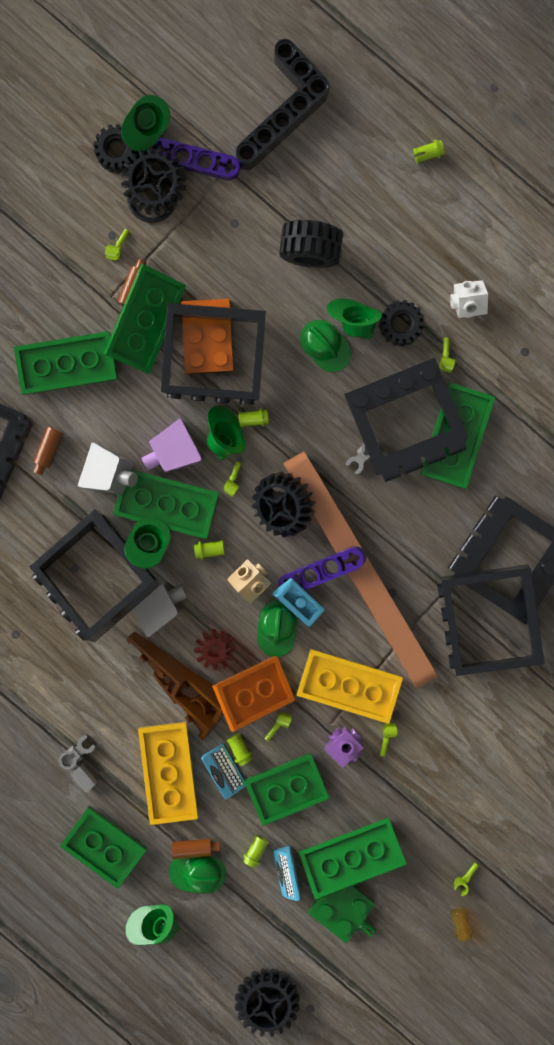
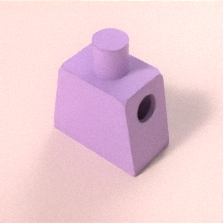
(172, 449)

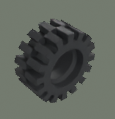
(101, 150)
(412, 313)

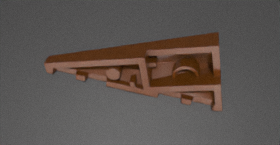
(182, 686)

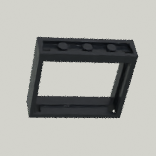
(212, 313)
(148, 584)
(451, 637)

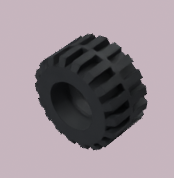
(311, 243)

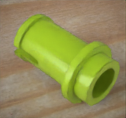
(430, 151)
(253, 418)
(208, 549)
(239, 749)
(255, 852)

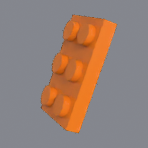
(207, 341)
(253, 693)

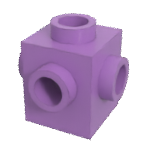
(341, 754)

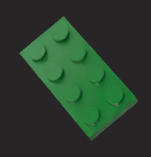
(143, 319)
(64, 363)
(474, 413)
(177, 504)
(352, 858)

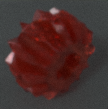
(206, 646)

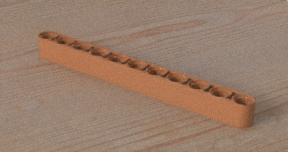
(365, 577)

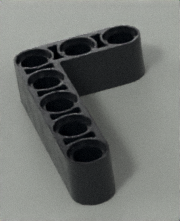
(286, 111)

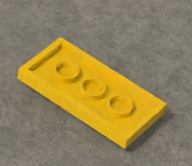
(349, 686)
(168, 773)

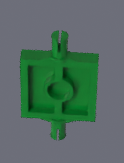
(343, 912)

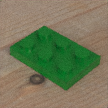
(286, 789)
(103, 847)

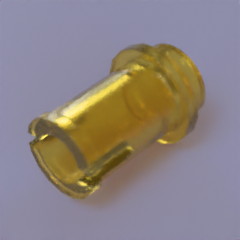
(461, 924)

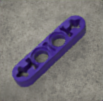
(196, 154)
(320, 568)

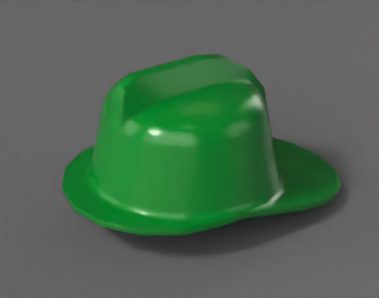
(145, 122)
(355, 317)
(325, 345)
(225, 433)
(147, 542)
(276, 629)
(197, 874)
(152, 925)

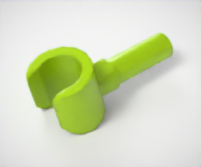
(114, 252)
(446, 364)
(231, 487)
(283, 719)
(389, 731)
(465, 879)

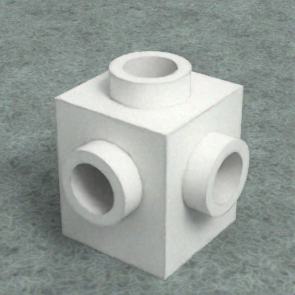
(469, 299)

